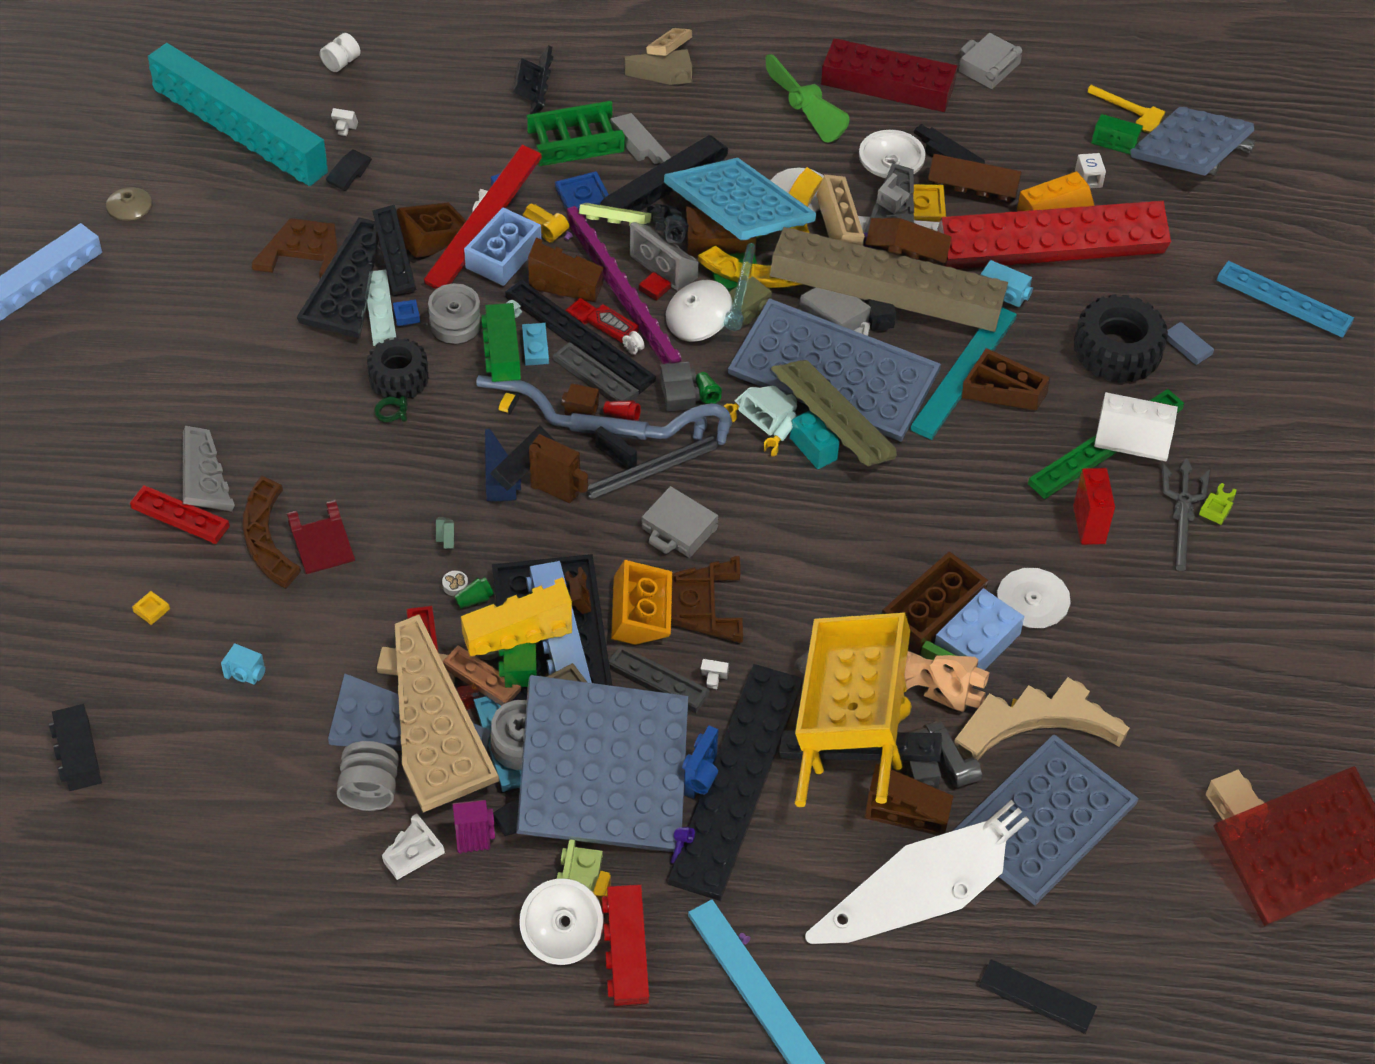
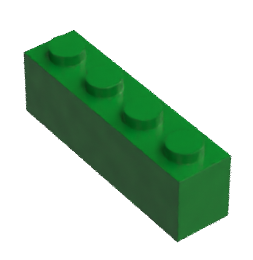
(501, 342)

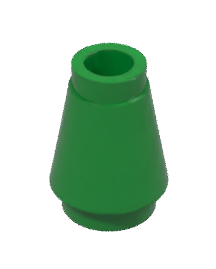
(709, 390)
(474, 593)

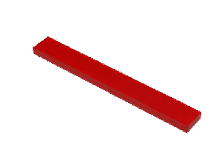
(496, 198)

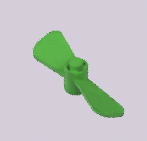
(826, 118)

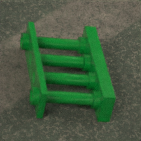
(575, 148)

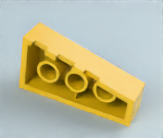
(519, 620)

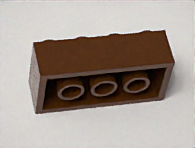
(936, 598)

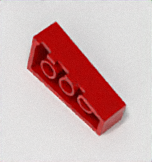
(627, 945)

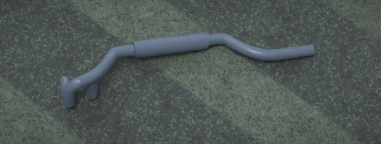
(619, 427)

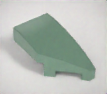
(445, 531)

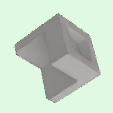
(892, 196)

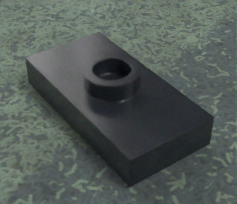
(615, 448)

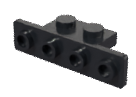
(532, 78)

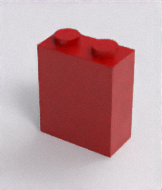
(1094, 506)

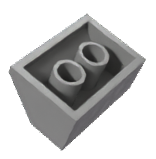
(663, 258)

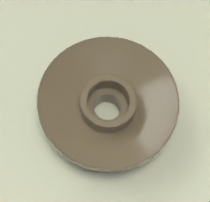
(128, 204)

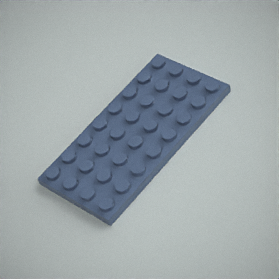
(871, 374)

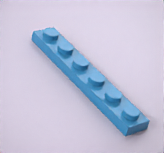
(1285, 299)

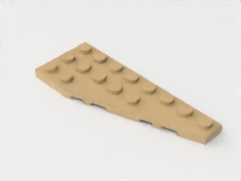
(437, 736)

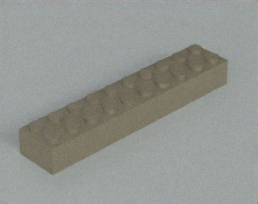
(888, 278)

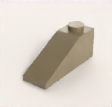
(666, 69)

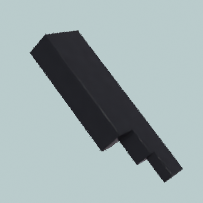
(942, 145)

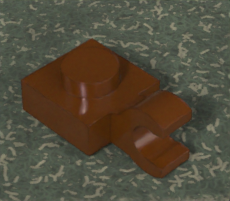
(578, 591)

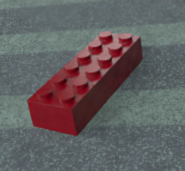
(889, 75)

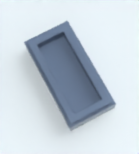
(1189, 343)

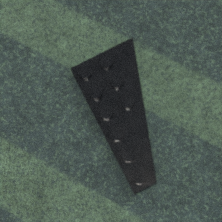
(343, 290)

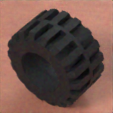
(396, 355)

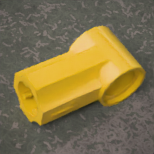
(551, 225)

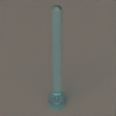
(734, 318)

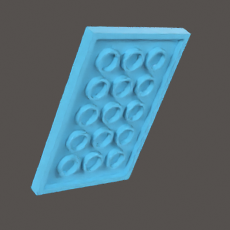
(739, 198)

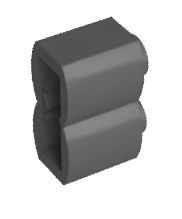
(678, 386)

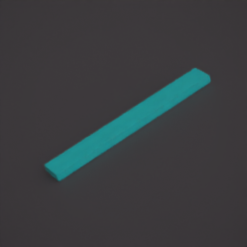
(951, 388)

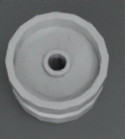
(454, 313)
(508, 733)

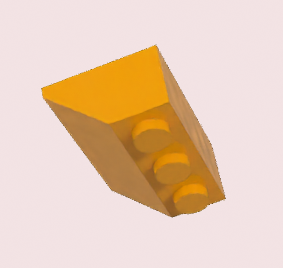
(1058, 193)
(641, 603)

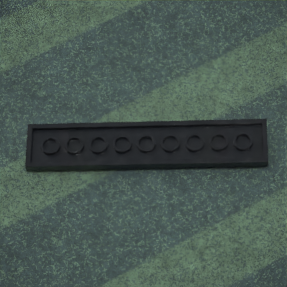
(742, 771)

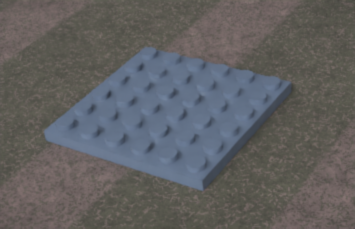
(602, 764)

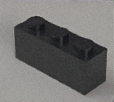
(75, 748)

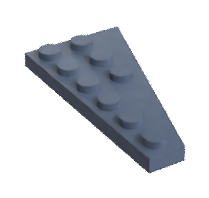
(372, 714)

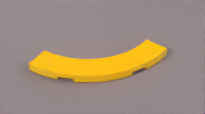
(805, 189)
(730, 268)

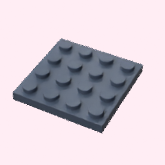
(1192, 140)

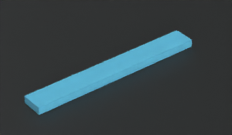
(753, 985)

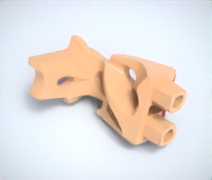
(954, 683)

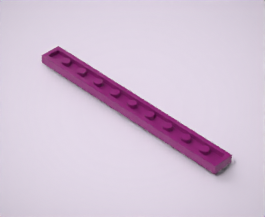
(619, 284)

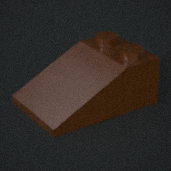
(429, 227)

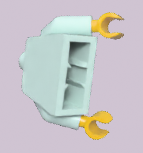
(768, 410)

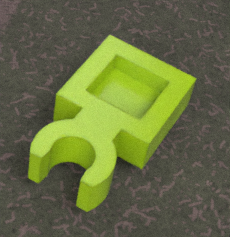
(1218, 506)

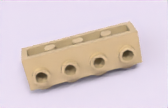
(839, 210)

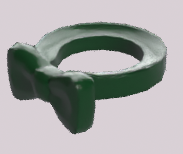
(402, 402)

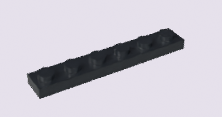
(910, 745)

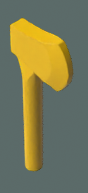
(1149, 117)

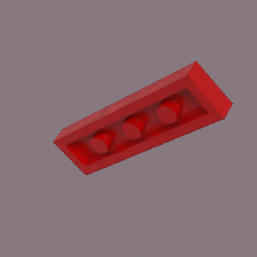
(179, 515)

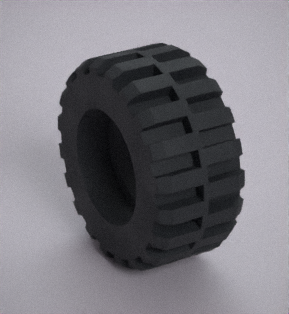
(1117, 359)

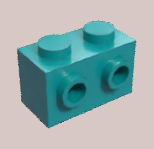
(814, 439)

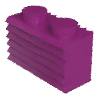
(473, 825)

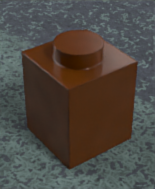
(580, 400)

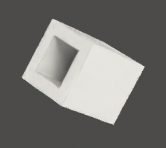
(1091, 169)

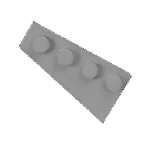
(202, 473)

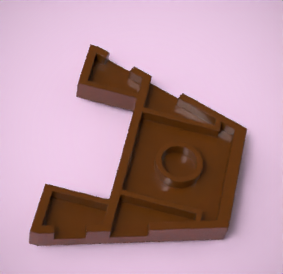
(299, 240)
(695, 600)

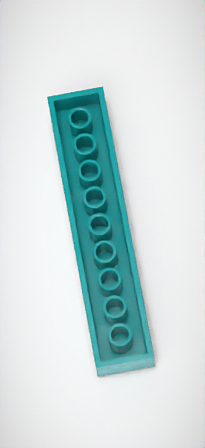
(238, 114)

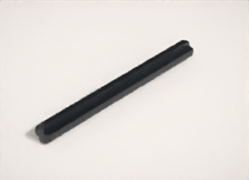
(651, 467)

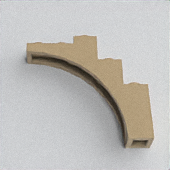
(1034, 710)

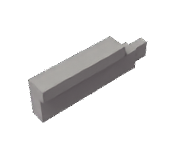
(638, 139)

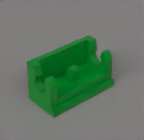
(1116, 134)

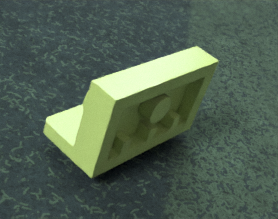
(581, 864)

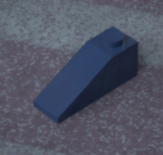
(493, 457)

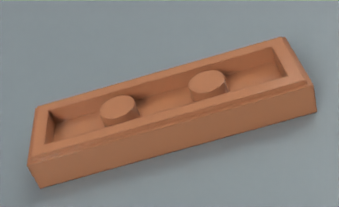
(485, 677)

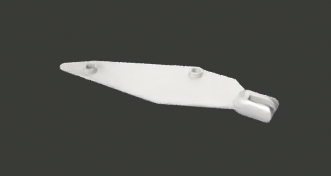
(922, 881)

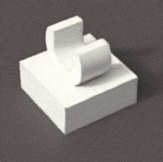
(344, 120)
(714, 671)

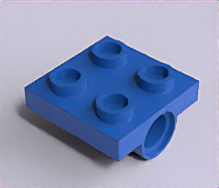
(699, 766)

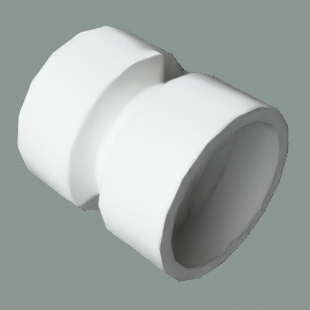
(340, 52)

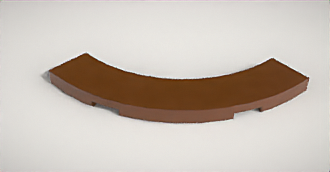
(258, 536)

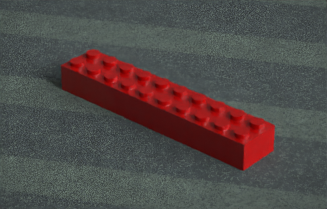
(1056, 234)

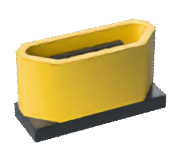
(508, 402)

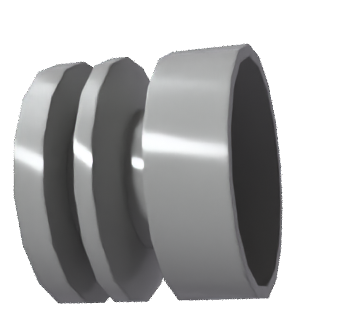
(367, 776)

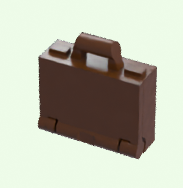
(556, 469)

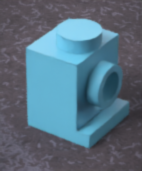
(243, 664)

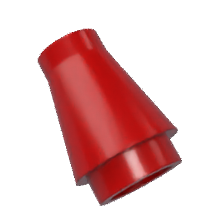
(622, 409)

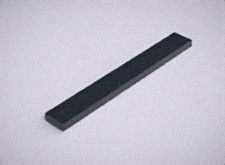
(580, 335)

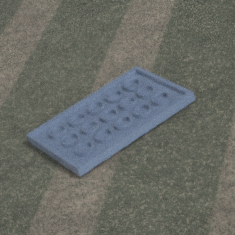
(1068, 813)

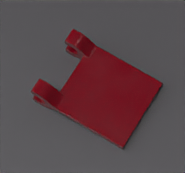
(322, 542)

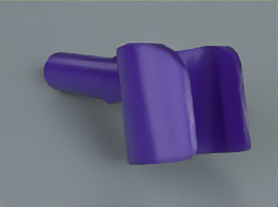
(682, 835)

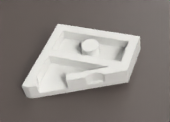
(412, 849)

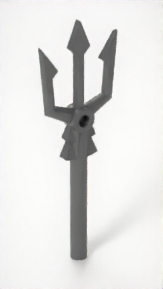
(1184, 507)

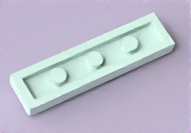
(380, 308)

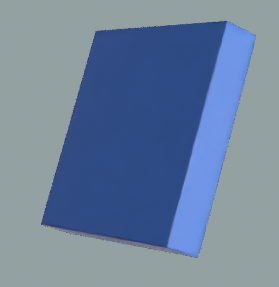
(581, 190)

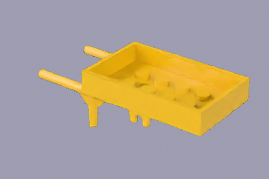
(853, 692)

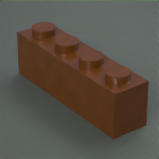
(975, 176)

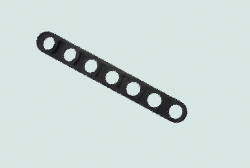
(651, 186)

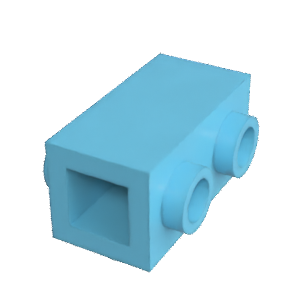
(1018, 283)

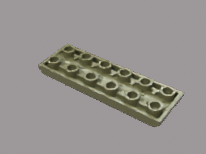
(835, 412)

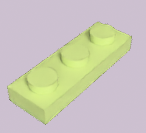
(614, 215)

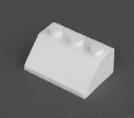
(1136, 426)

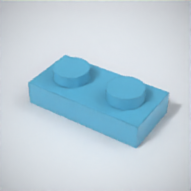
(535, 344)

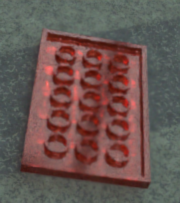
(1303, 845)

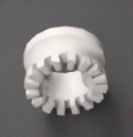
(633, 342)

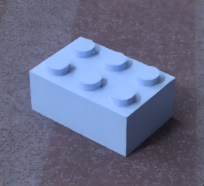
(502, 246)
(981, 629)

